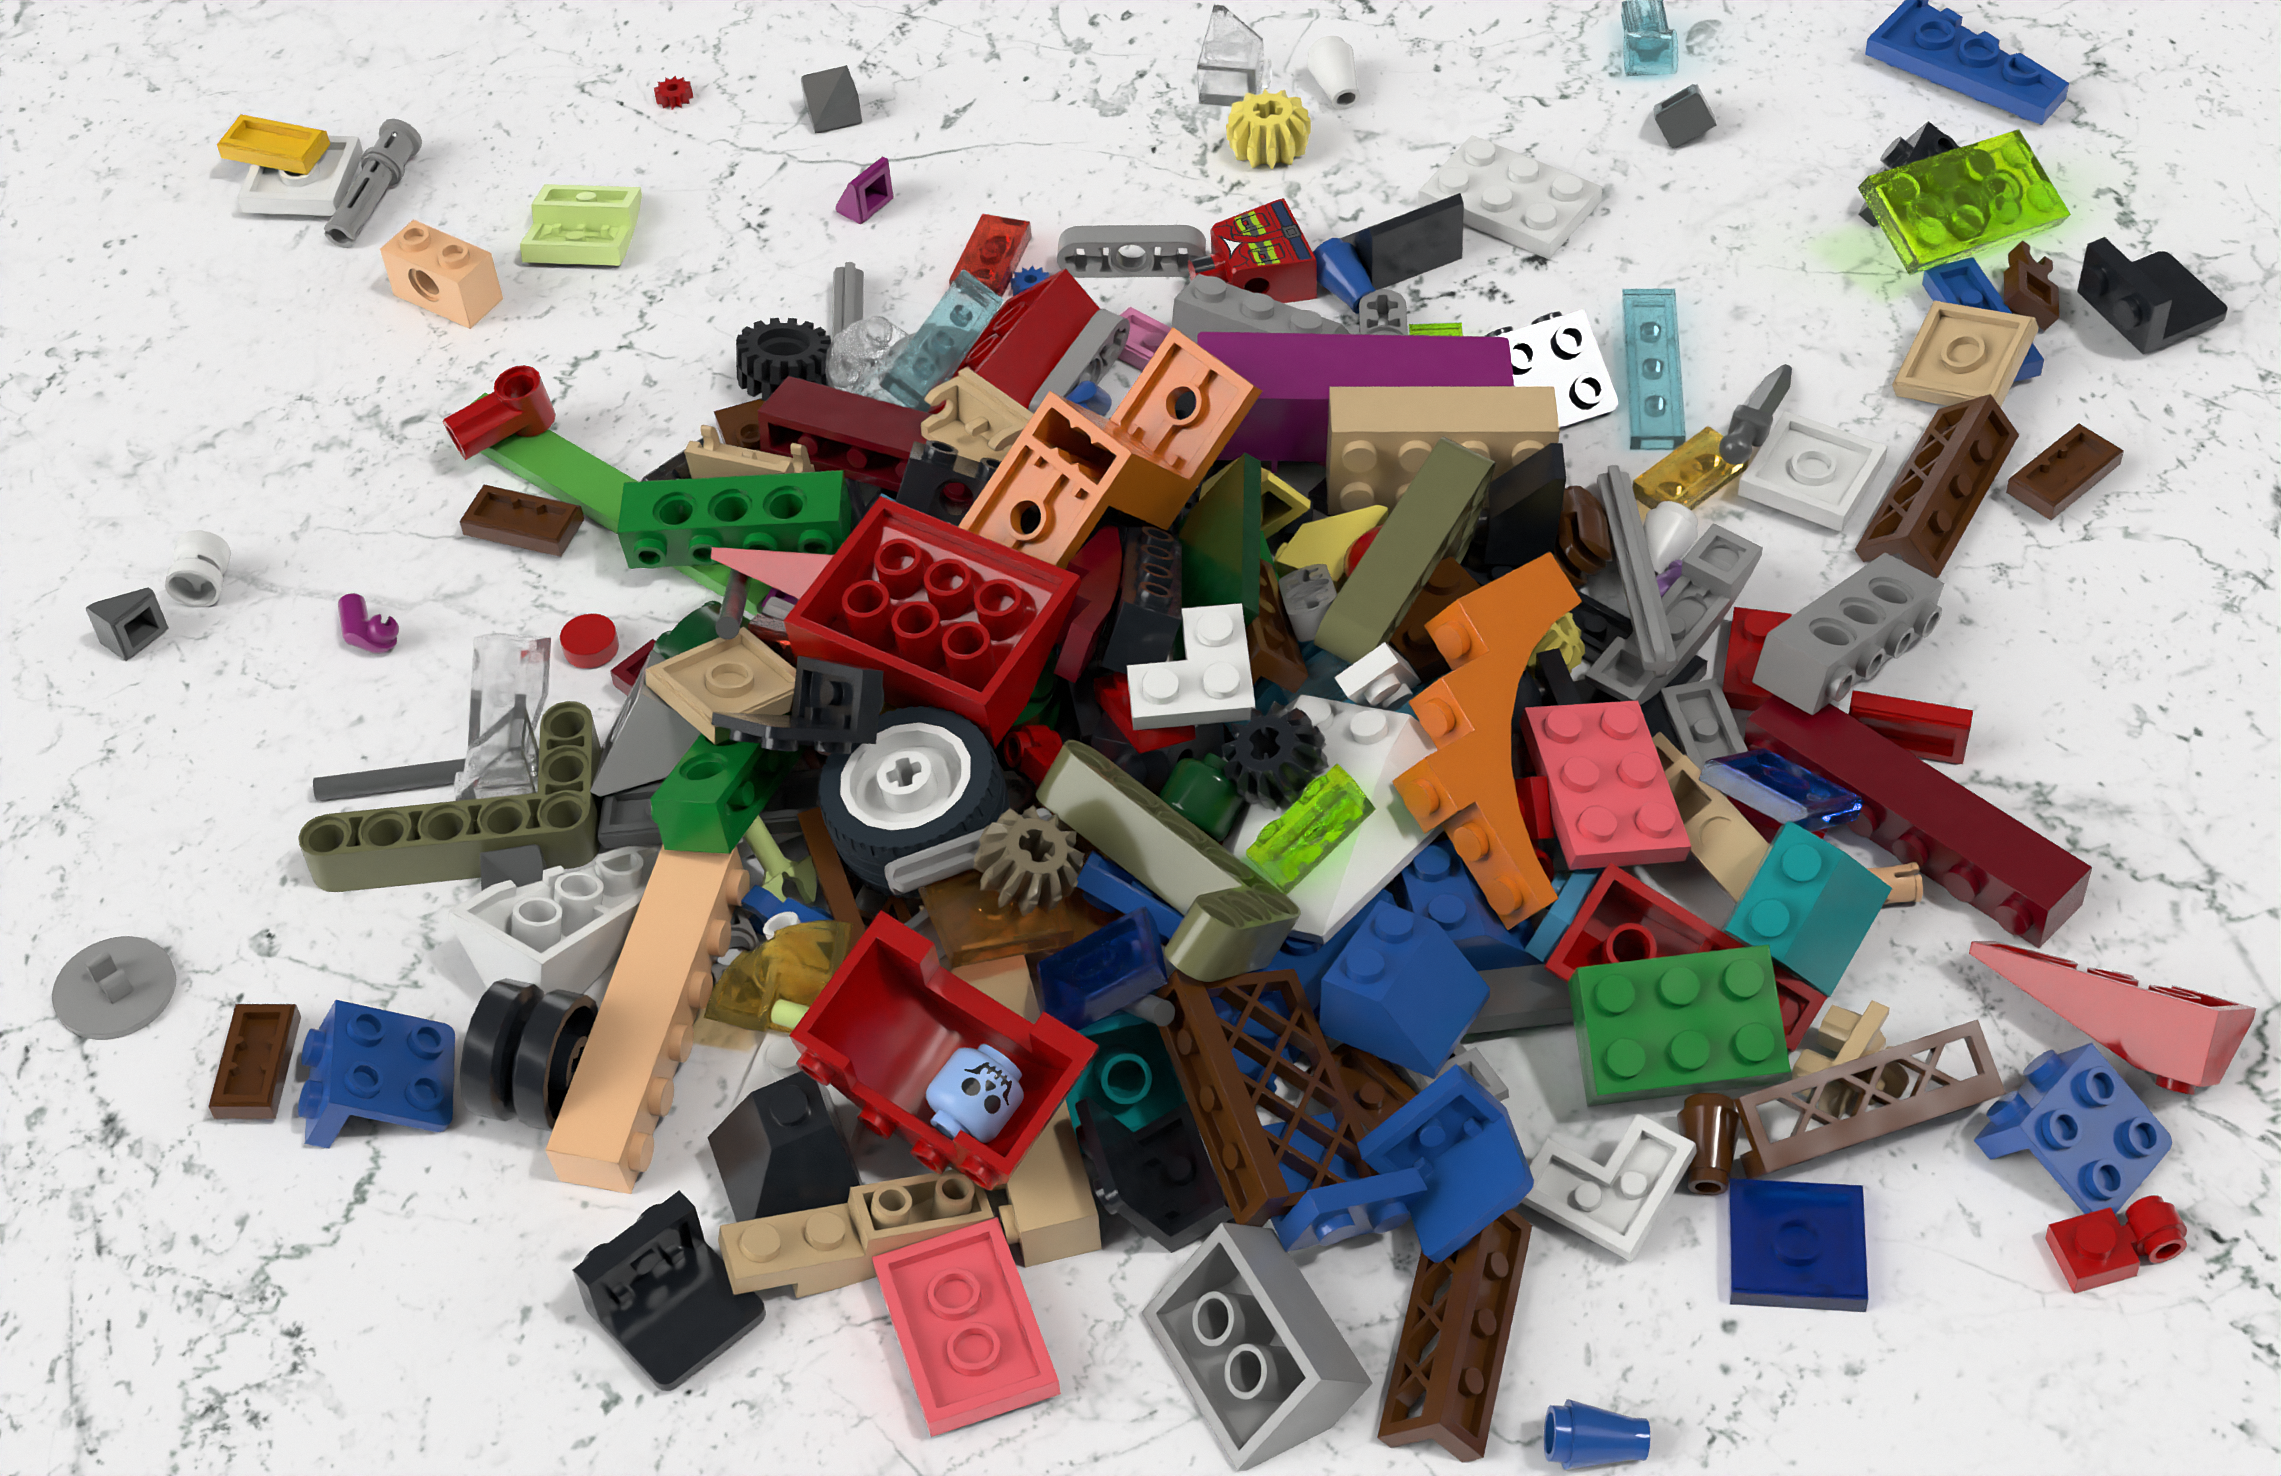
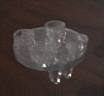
(861, 342)

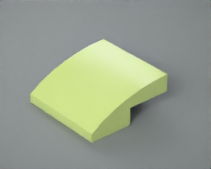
(581, 224)

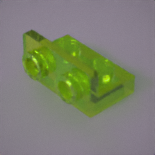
(1310, 829)

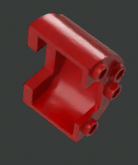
(894, 1024)

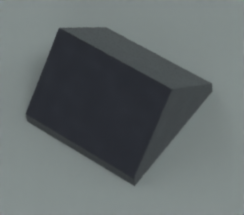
(1411, 242)

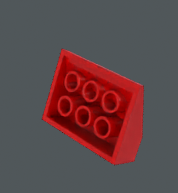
(938, 613)

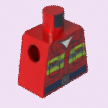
(1261, 254)

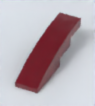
(1100, 576)

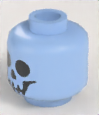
(975, 1093)

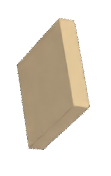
(1964, 354)
(724, 677)

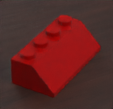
(1029, 337)

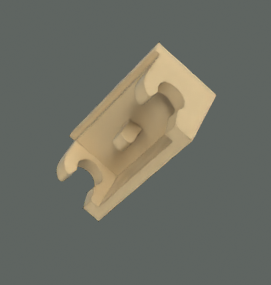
(976, 417)
(727, 460)

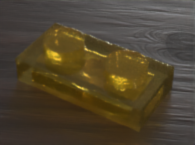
(1687, 473)

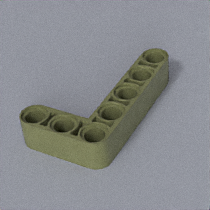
(1425, 527)
(447, 837)
(1229, 911)

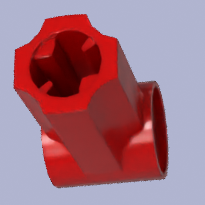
(515, 406)

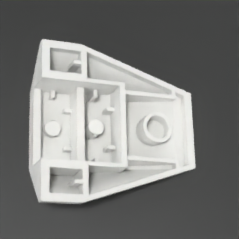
(1374, 751)

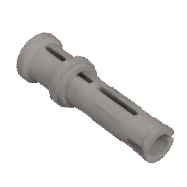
(381, 168)

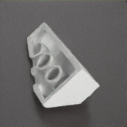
(557, 928)

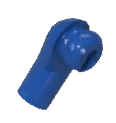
(1091, 397)

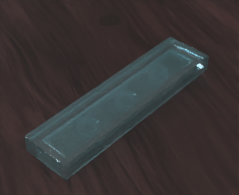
(942, 341)
(1653, 369)

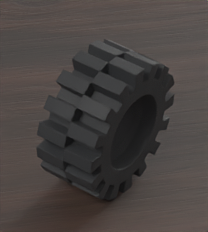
(777, 351)

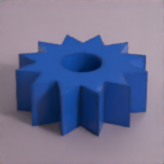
(1027, 279)

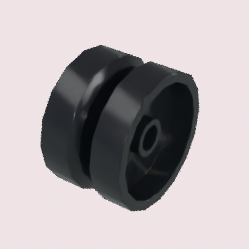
(524, 1051)

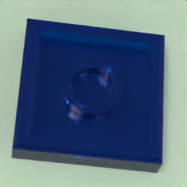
(1782, 789)
(1103, 971)
(1797, 1245)

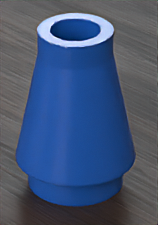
(1342, 272)
(1593, 1436)

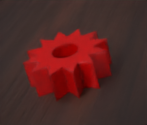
(673, 92)

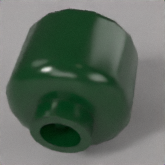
(1204, 795)

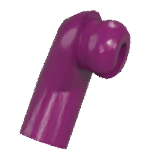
(361, 631)

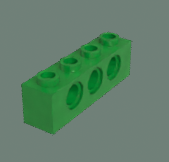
(684, 518)
(718, 793)

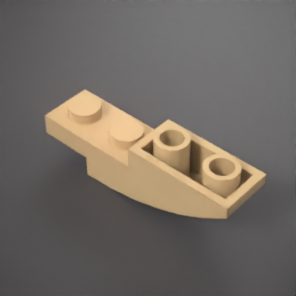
(1719, 834)
(836, 1243)

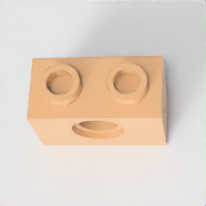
(441, 273)

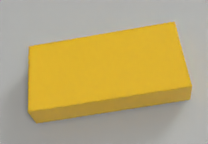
(273, 144)

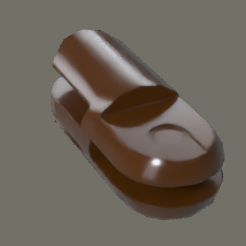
(1582, 536)

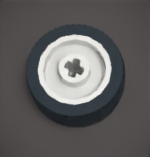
(909, 791)

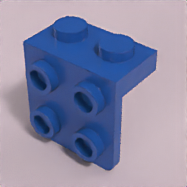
(376, 1069)
(2079, 1127)
(1464, 1155)
(1345, 1208)

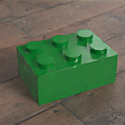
(1678, 1025)

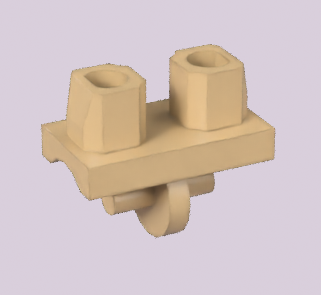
(1852, 1038)

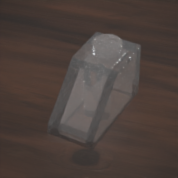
(1231, 61)
(507, 674)
(501, 760)

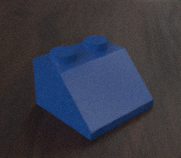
(1445, 891)
(1401, 991)

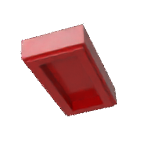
(1916, 726)

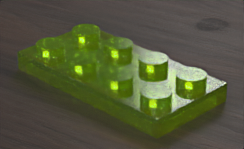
(1963, 201)

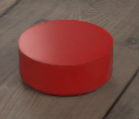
(589, 640)

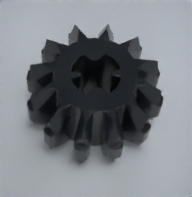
(1274, 755)

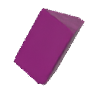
(867, 192)

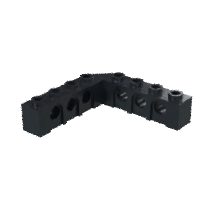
(1149, 592)

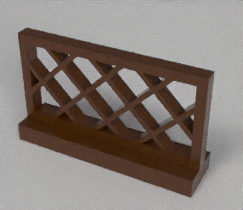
(1226, 1099)

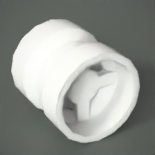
(202, 561)

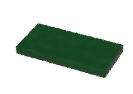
(1223, 546)

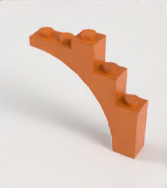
(1469, 717)

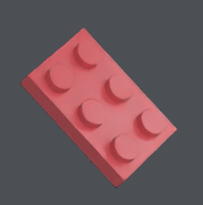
(1605, 785)
(965, 1326)

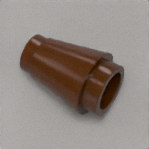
(1715, 1128)

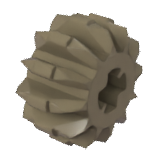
(1028, 860)

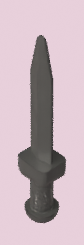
(1753, 422)

